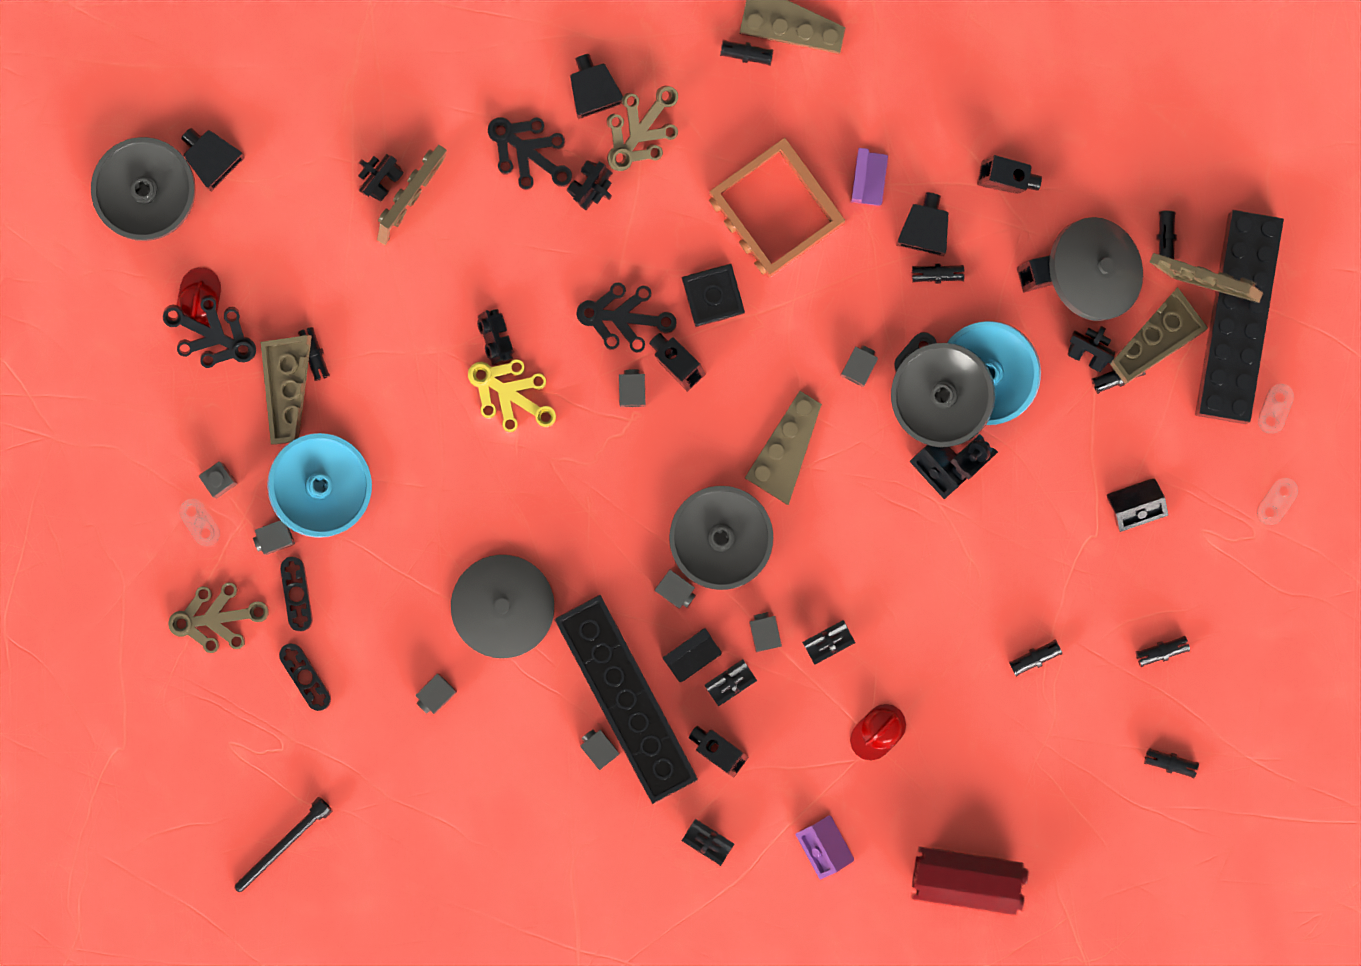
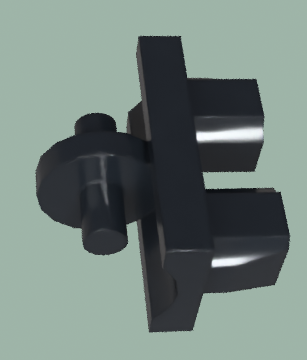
(372, 185)
(594, 187)
(1101, 353)
(972, 458)
(828, 642)
(730, 682)
(708, 842)

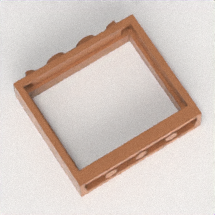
(748, 243)

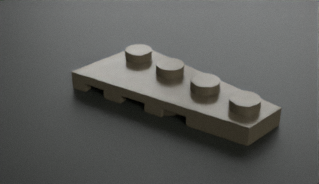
(1206, 278)
(285, 381)
(784, 453)

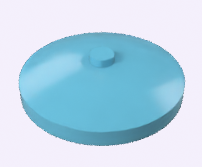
(1010, 361)
(319, 485)

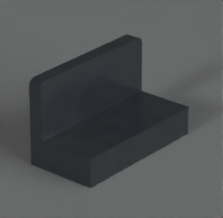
(936, 466)
(1138, 504)
(692, 655)

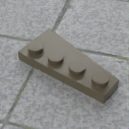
(791, 24)
(394, 216)
(1162, 335)

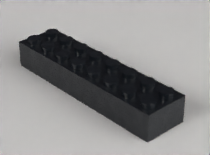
(1238, 323)
(626, 699)

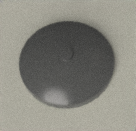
(143, 189)
(1096, 269)
(943, 394)
(721, 537)
(502, 606)

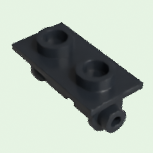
(490, 325)

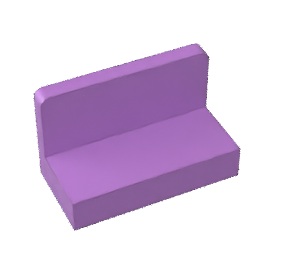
(869, 177)
(825, 847)

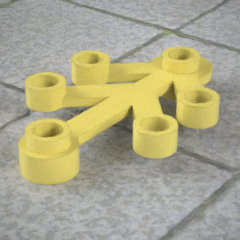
(508, 392)

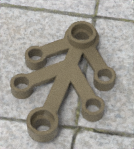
(639, 131)
(213, 618)

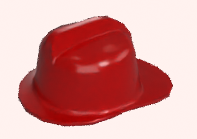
(193, 288)
(878, 732)

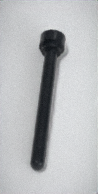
(319, 810)

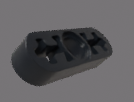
(306, 599)
(310, 696)

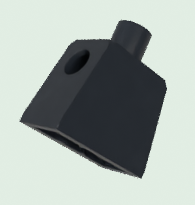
(593, 88)
(210, 157)
(998, 174)
(926, 227)
(1035, 274)
(683, 367)
(725, 757)

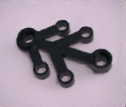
(526, 149)
(621, 317)
(212, 335)

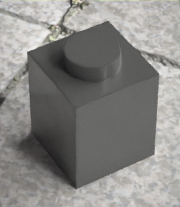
(860, 365)
(632, 389)
(217, 480)
(273, 538)
(675, 590)
(765, 632)
(435, 694)
(598, 748)

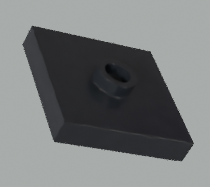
(713, 295)

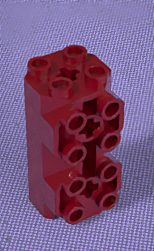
(969, 880)

